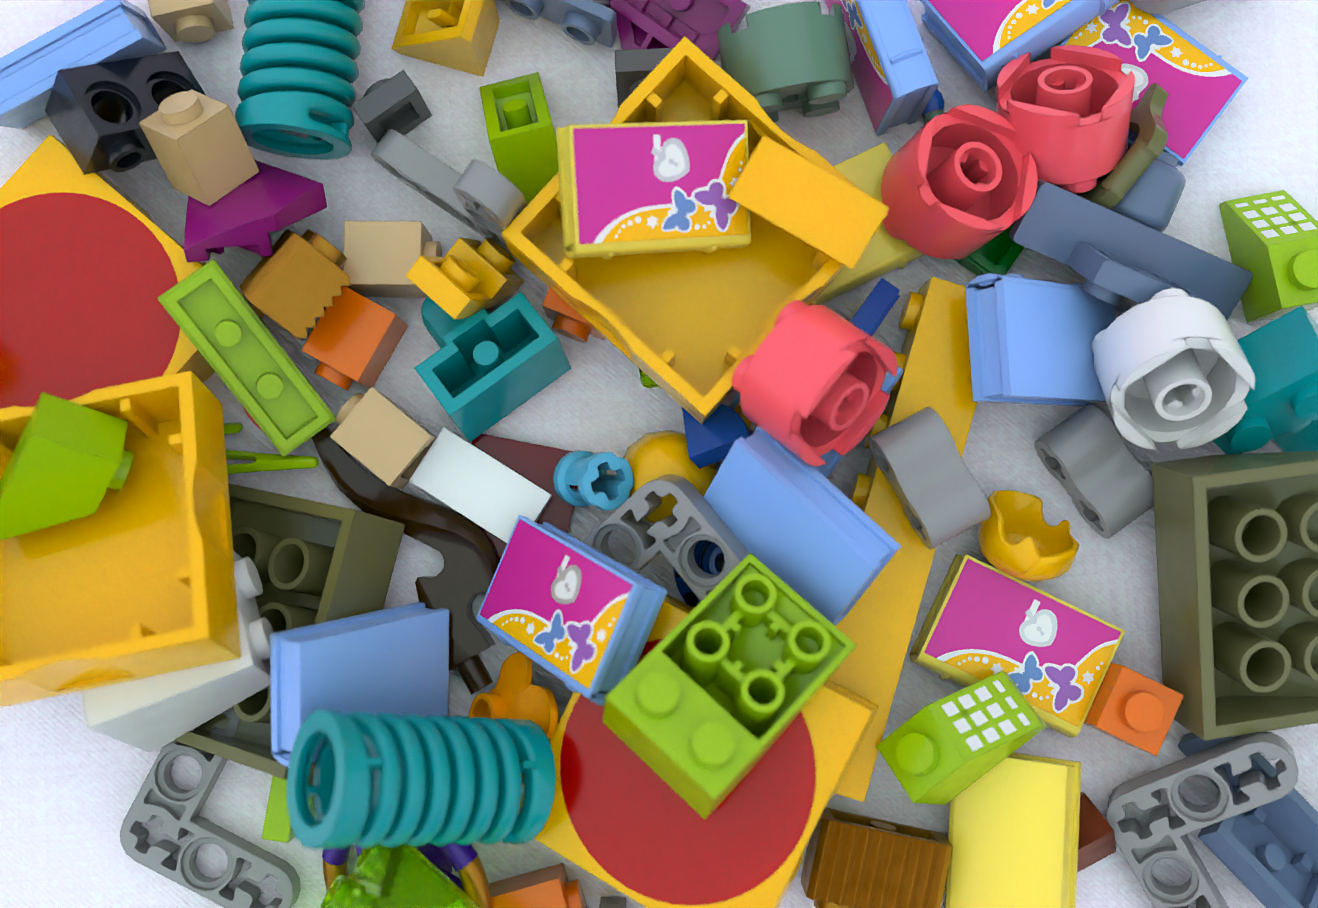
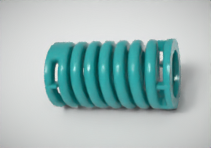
(299, 76)
(418, 780)

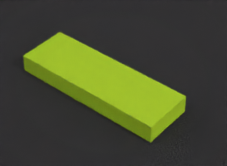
(247, 357)

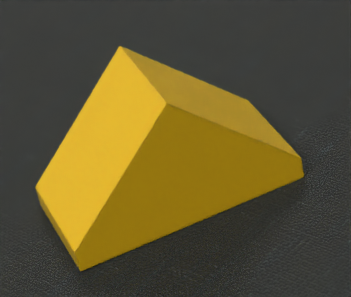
(448, 33)

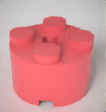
(1068, 113)
(957, 183)
(815, 382)

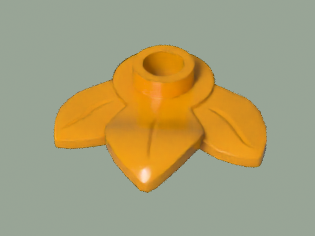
(517, 697)

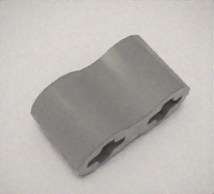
(1097, 470)
(929, 477)

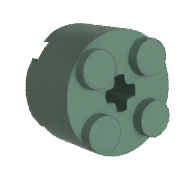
(790, 58)

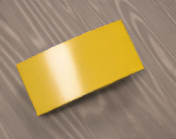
(808, 202)
(467, 277)

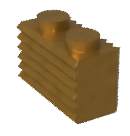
(297, 281)
(874, 863)

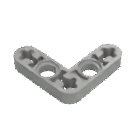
(476, 198)
(674, 535)
(180, 814)
(1168, 836)

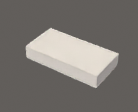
(478, 485)

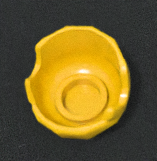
(661, 455)
(1021, 540)

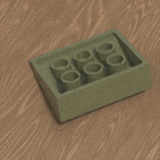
(313, 569)
(1239, 589)

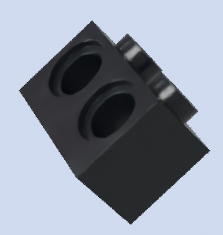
(102, 105)

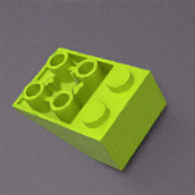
(725, 684)

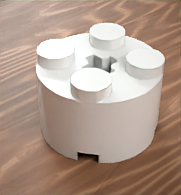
(1172, 371)

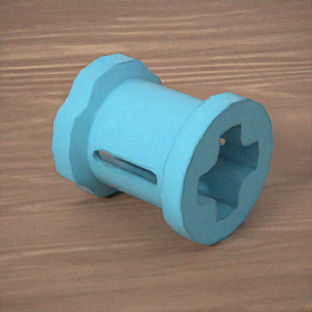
(594, 484)

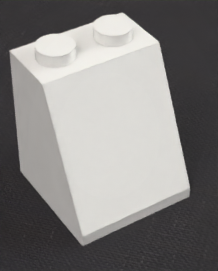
(167, 705)

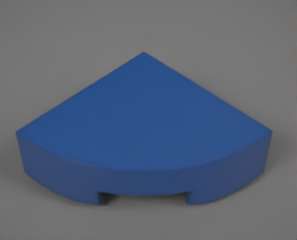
(875, 307)
(715, 437)

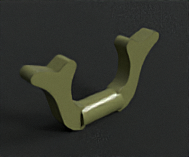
(1149, 144)

